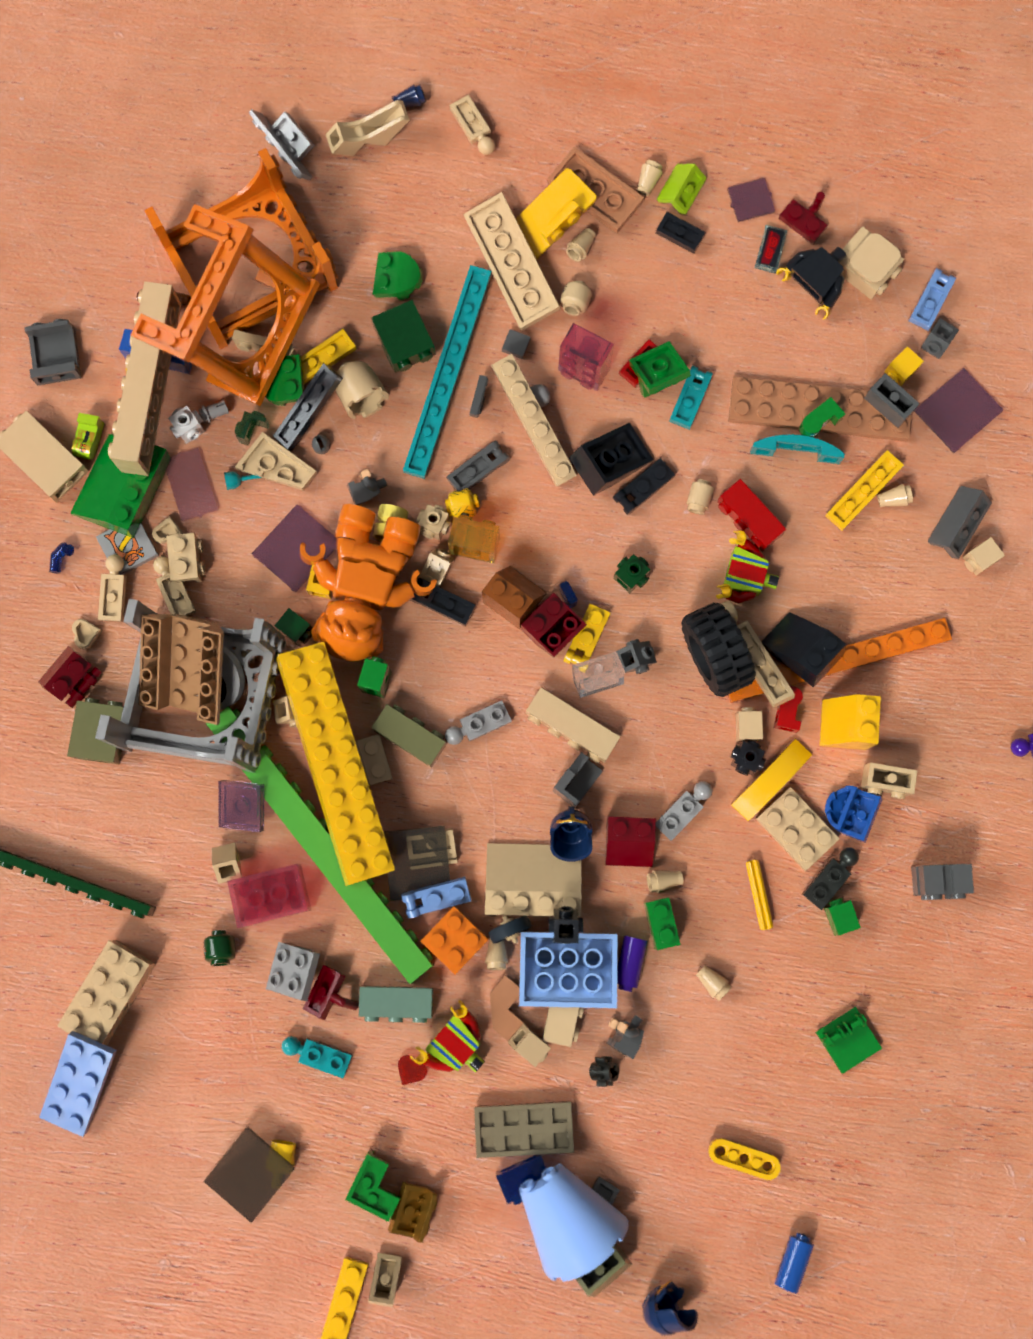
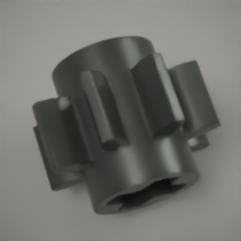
(604, 1071)

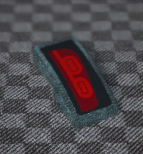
(770, 249)

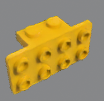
(555, 211)

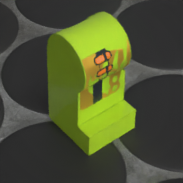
(87, 436)

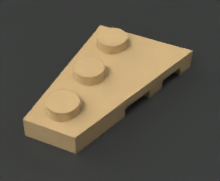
(276, 463)

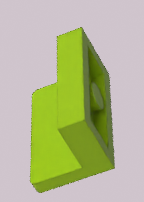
(682, 187)

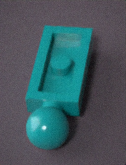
(318, 1055)

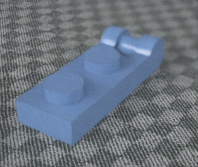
(932, 300)
(437, 897)

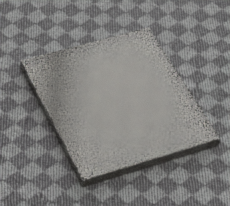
(418, 859)
(249, 1174)

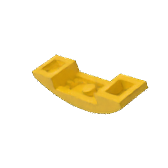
(771, 780)

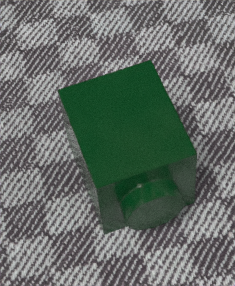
(294, 627)

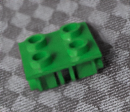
(848, 1040)

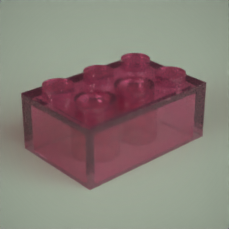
(585, 357)
(269, 895)

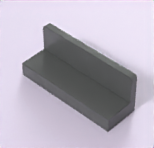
(960, 521)

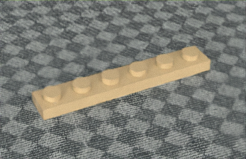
(533, 420)

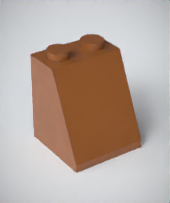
(512, 595)

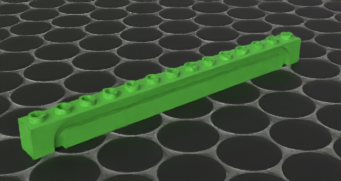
(316, 841)

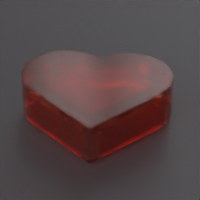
(410, 1071)

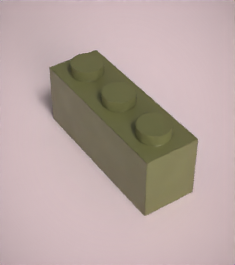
(409, 734)

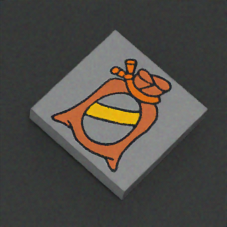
(134, 550)

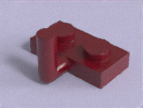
(803, 220)
(326, 993)

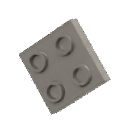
(292, 971)

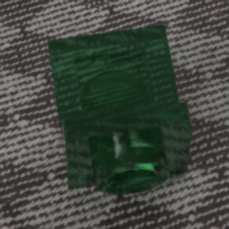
(246, 427)

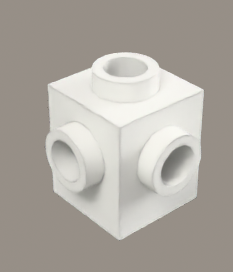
(186, 424)

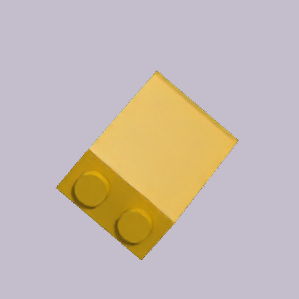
(850, 722)

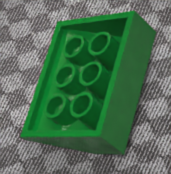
(119, 498)

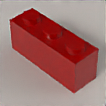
(750, 515)

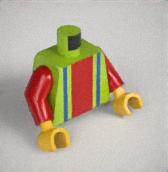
(746, 572)
(454, 1044)

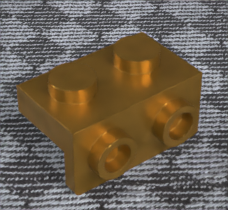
(413, 1211)

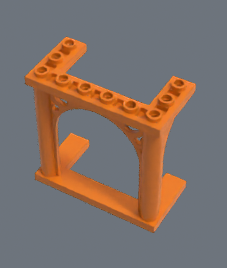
(264, 188)
(293, 294)

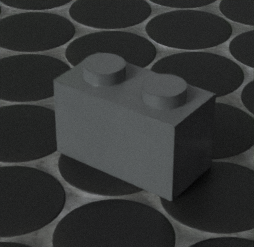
(891, 400)

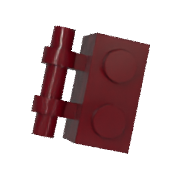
(66, 673)

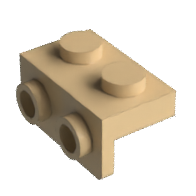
(185, 557)

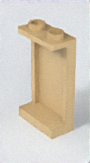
(41, 456)

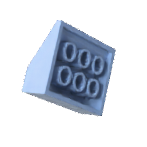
(568, 973)

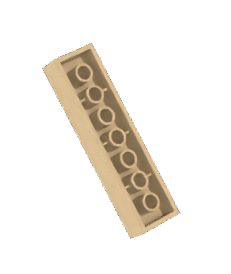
(143, 385)

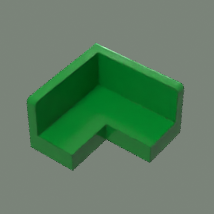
(366, 1190)

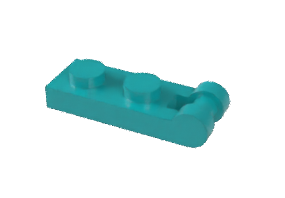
(690, 398)

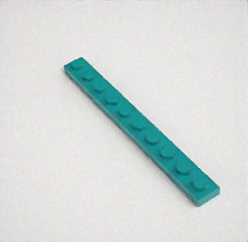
(447, 372)

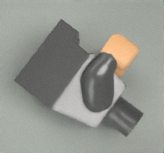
(366, 489)
(627, 1036)

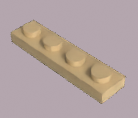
(767, 673)

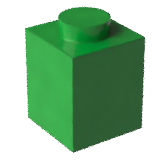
(842, 917)

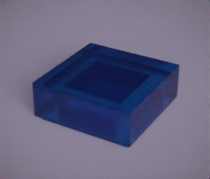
(568, 594)

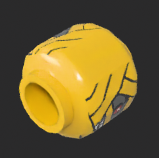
(462, 503)

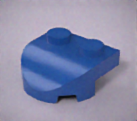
(852, 811)

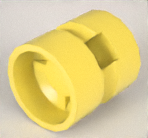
(384, 512)

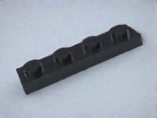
(307, 407)

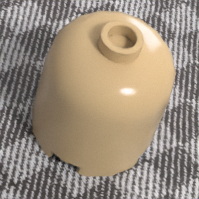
(360, 389)

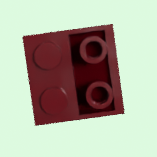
(552, 625)

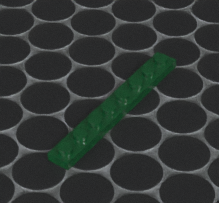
(75, 884)

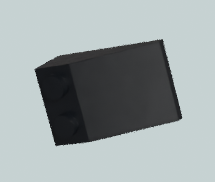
(610, 458)
(804, 647)

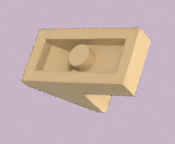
(385, 1280)

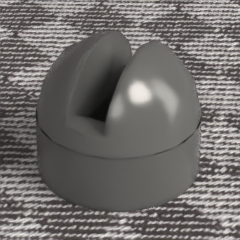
(315, 445)

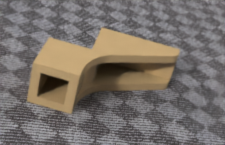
(375, 129)

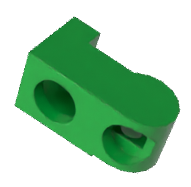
(819, 417)

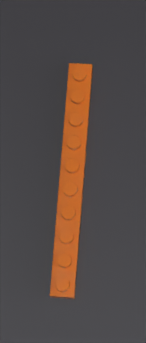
(867, 653)

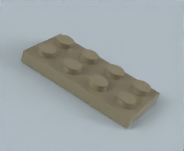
(523, 1129)

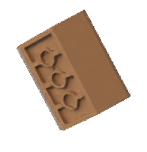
(181, 664)

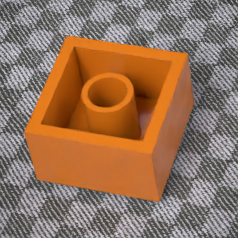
(454, 940)

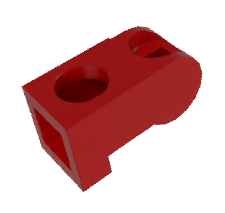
(787, 712)

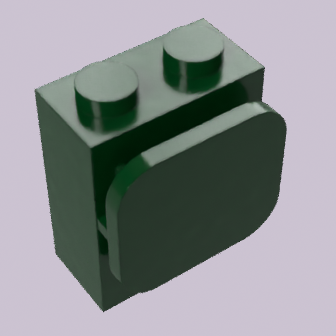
(403, 336)

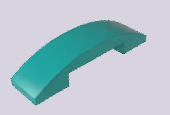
(826, 452)

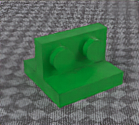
(659, 369)

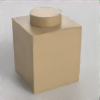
(983, 556)
(749, 725)
(226, 863)
(529, 1045)

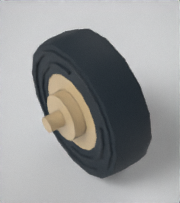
(510, 929)

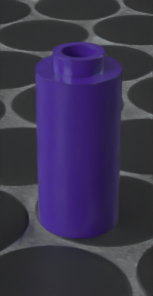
(630, 963)

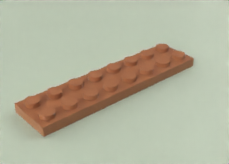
(788, 403)

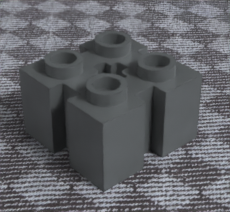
(939, 880)

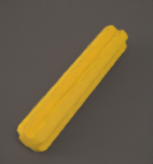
(759, 894)

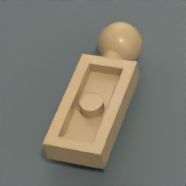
(473, 124)
(112, 591)
(174, 593)

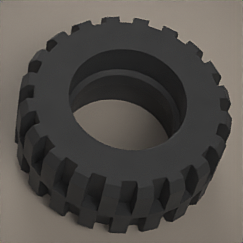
(718, 649)

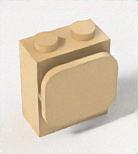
(871, 262)

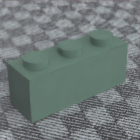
(396, 1003)

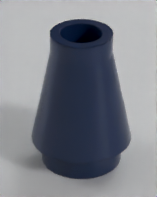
(411, 97)

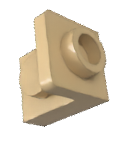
(437, 566)

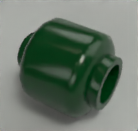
(219, 948)

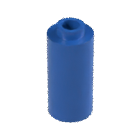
(794, 1263)

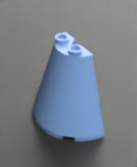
(570, 1223)

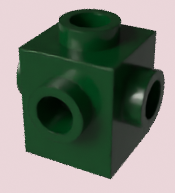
(630, 580)

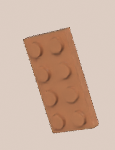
(615, 199)

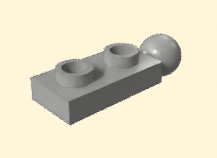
(479, 724)
(683, 810)

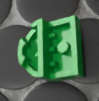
(396, 275)
(288, 382)

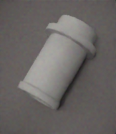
(213, 411)

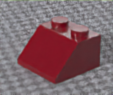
(630, 841)

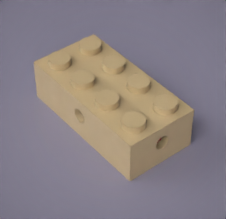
(107, 993)

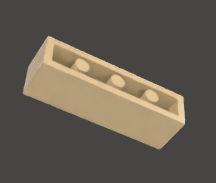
(572, 725)

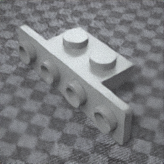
(288, 139)

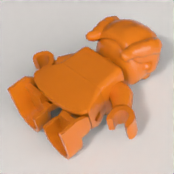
(363, 582)

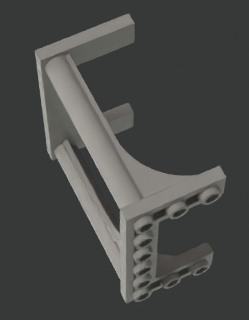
(246, 755)

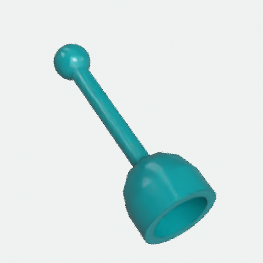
(233, 479)

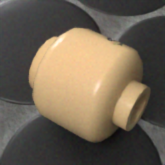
(575, 298)

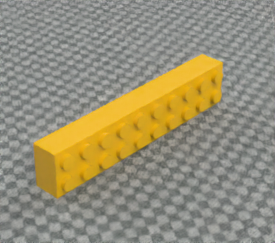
(335, 763)

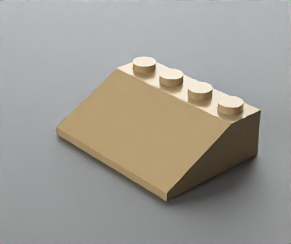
(529, 881)

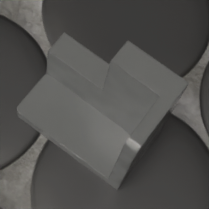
(577, 780)

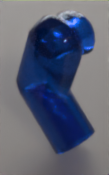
(57, 556)

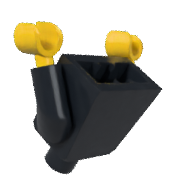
(818, 274)

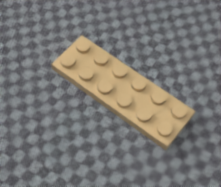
(512, 261)

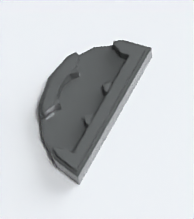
(478, 400)

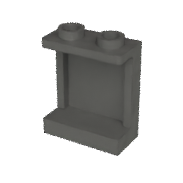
(53, 352)

